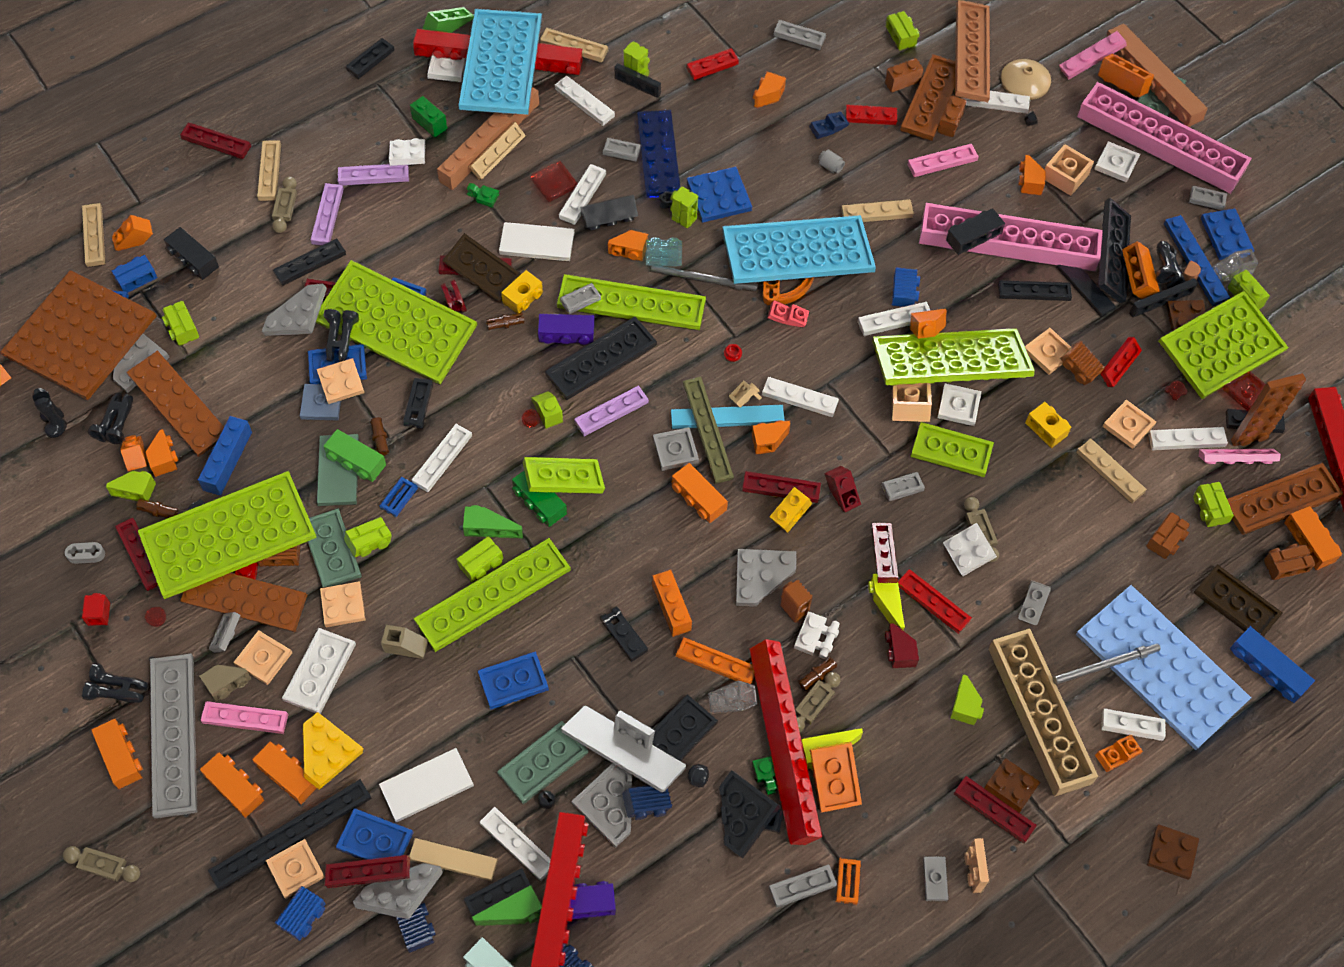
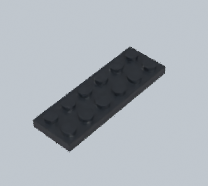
(1115, 237)
(600, 358)

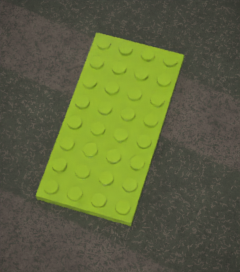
(399, 322)
(953, 357)
(226, 534)

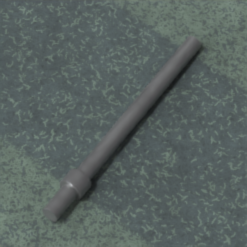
(703, 277)
(1138, 653)

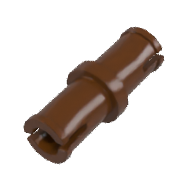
(505, 321)
(379, 436)
(156, 509)
(817, 673)

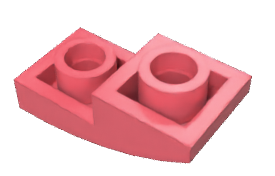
(788, 315)

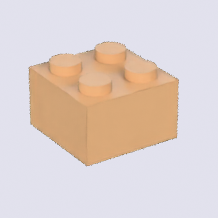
(1068, 169)
(911, 402)

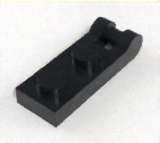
(418, 402)
(624, 634)

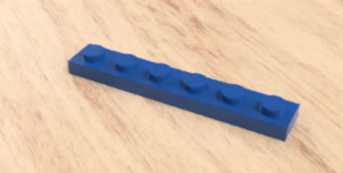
(1192, 252)

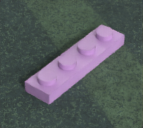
(373, 174)
(327, 214)
(611, 411)

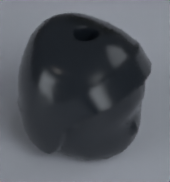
(698, 775)

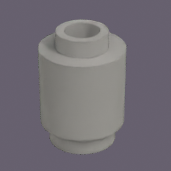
(831, 161)

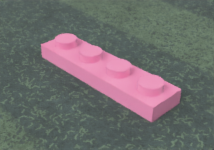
(1092, 55)
(942, 160)
(1245, 456)
(244, 717)

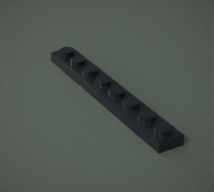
(289, 834)

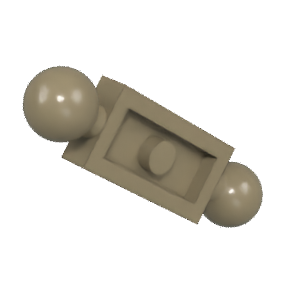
(284, 205)
(980, 517)
(816, 699)
(101, 864)

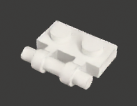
(810, 633)

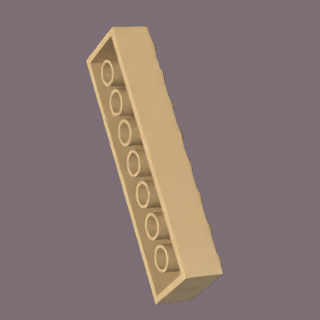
(1042, 712)

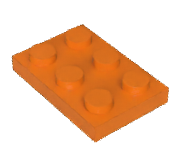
(835, 776)

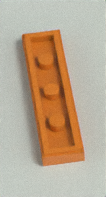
(715, 661)

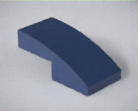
(831, 124)

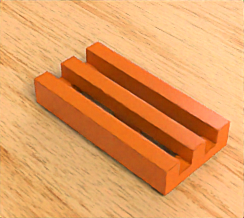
(847, 899)

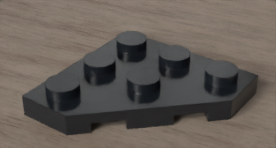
(744, 813)

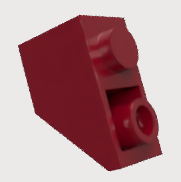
(843, 488)
(903, 648)

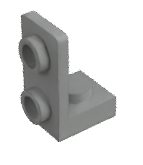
(1034, 602)

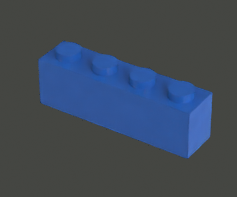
(225, 455)
(1272, 664)

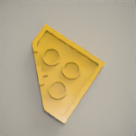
(326, 750)

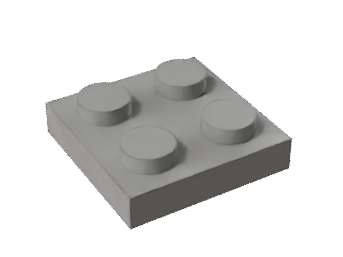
(675, 448)

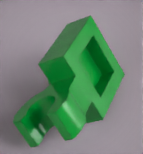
(485, 195)
(765, 772)

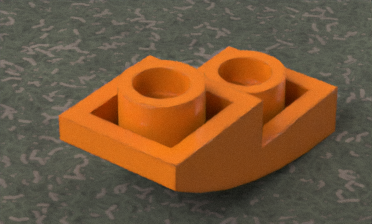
(1118, 753)

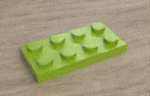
(952, 449)
(563, 475)

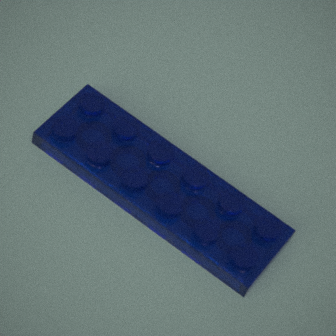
(658, 152)

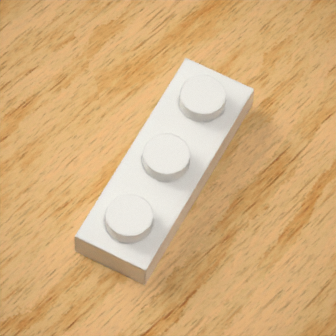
(1133, 724)

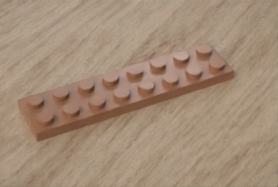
(972, 51)

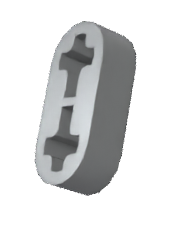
(85, 551)

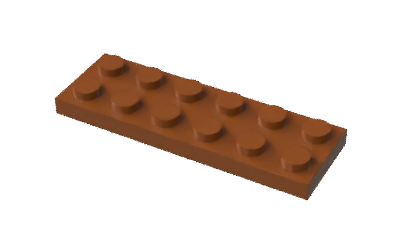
(930, 98)
(177, 403)
(1268, 409)
(1282, 497)
(250, 599)

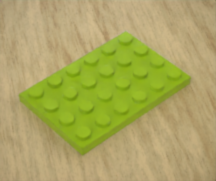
(1223, 344)

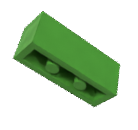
(354, 455)

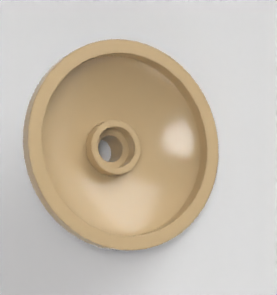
(1026, 78)

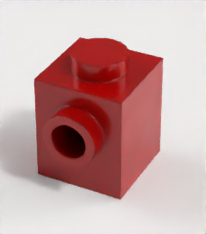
(96, 609)

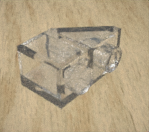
(1236, 264)
(733, 698)

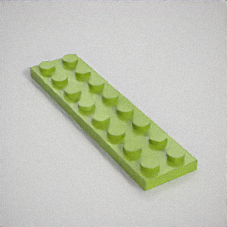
(640, 302)
(492, 594)

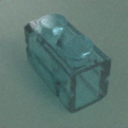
(664, 252)

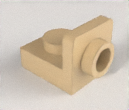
(743, 393)

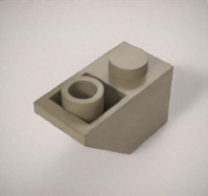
(403, 642)
(224, 679)

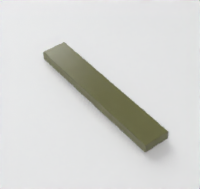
(708, 430)

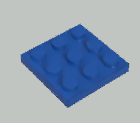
(719, 194)

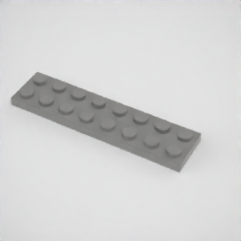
(173, 736)

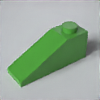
(447, 20)
(484, 522)
(516, 909)

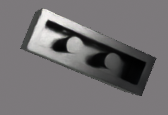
(609, 212)
(975, 231)
(190, 253)

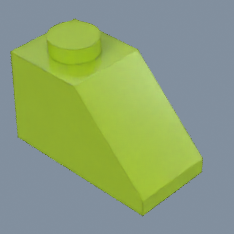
(548, 409)
(132, 486)
(967, 703)

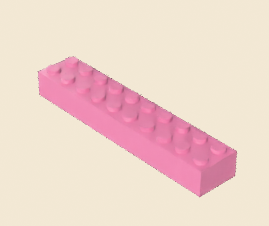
(1164, 137)
(1020, 238)

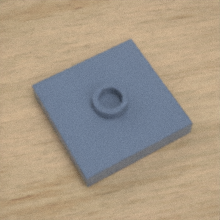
(315, 404)

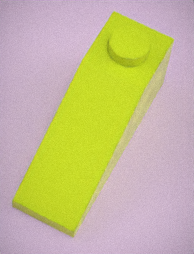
(888, 600)
(829, 739)

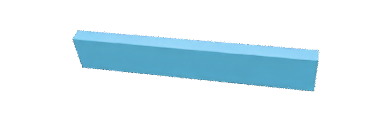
(731, 416)

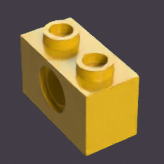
(526, 284)
(1050, 434)
(791, 509)

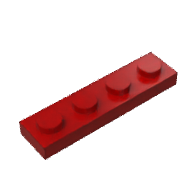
(934, 601)

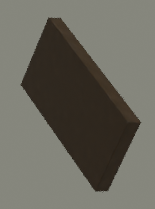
(480, 267)
(1237, 601)

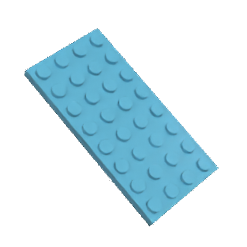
(500, 62)
(798, 249)

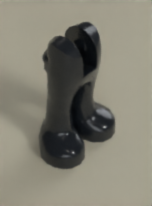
(1170, 272)
(334, 318)
(118, 407)
(49, 413)
(99, 676)

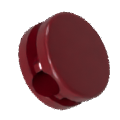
(454, 297)

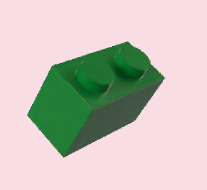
(428, 116)

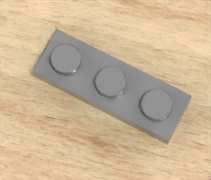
(799, 34)
(802, 886)

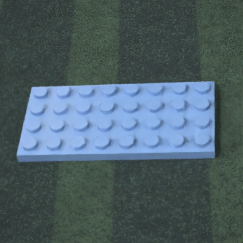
(1176, 680)

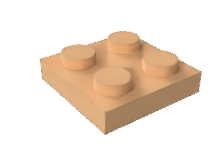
(1047, 350)
(340, 381)
(1129, 424)
(342, 604)
(263, 657)
(976, 860)
(295, 868)

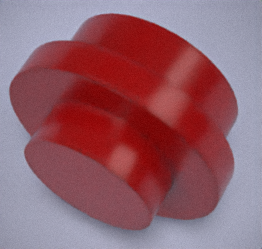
(732, 352)

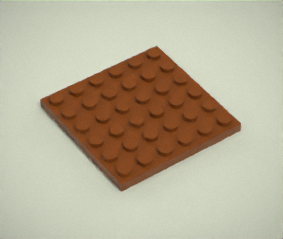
(78, 334)

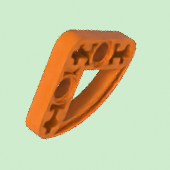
(786, 297)

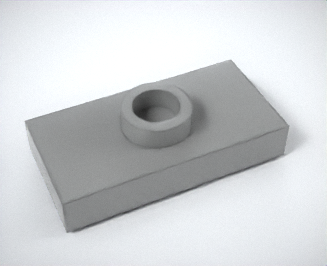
(621, 149)
(1207, 198)
(580, 298)
(903, 486)
(224, 632)
(935, 879)

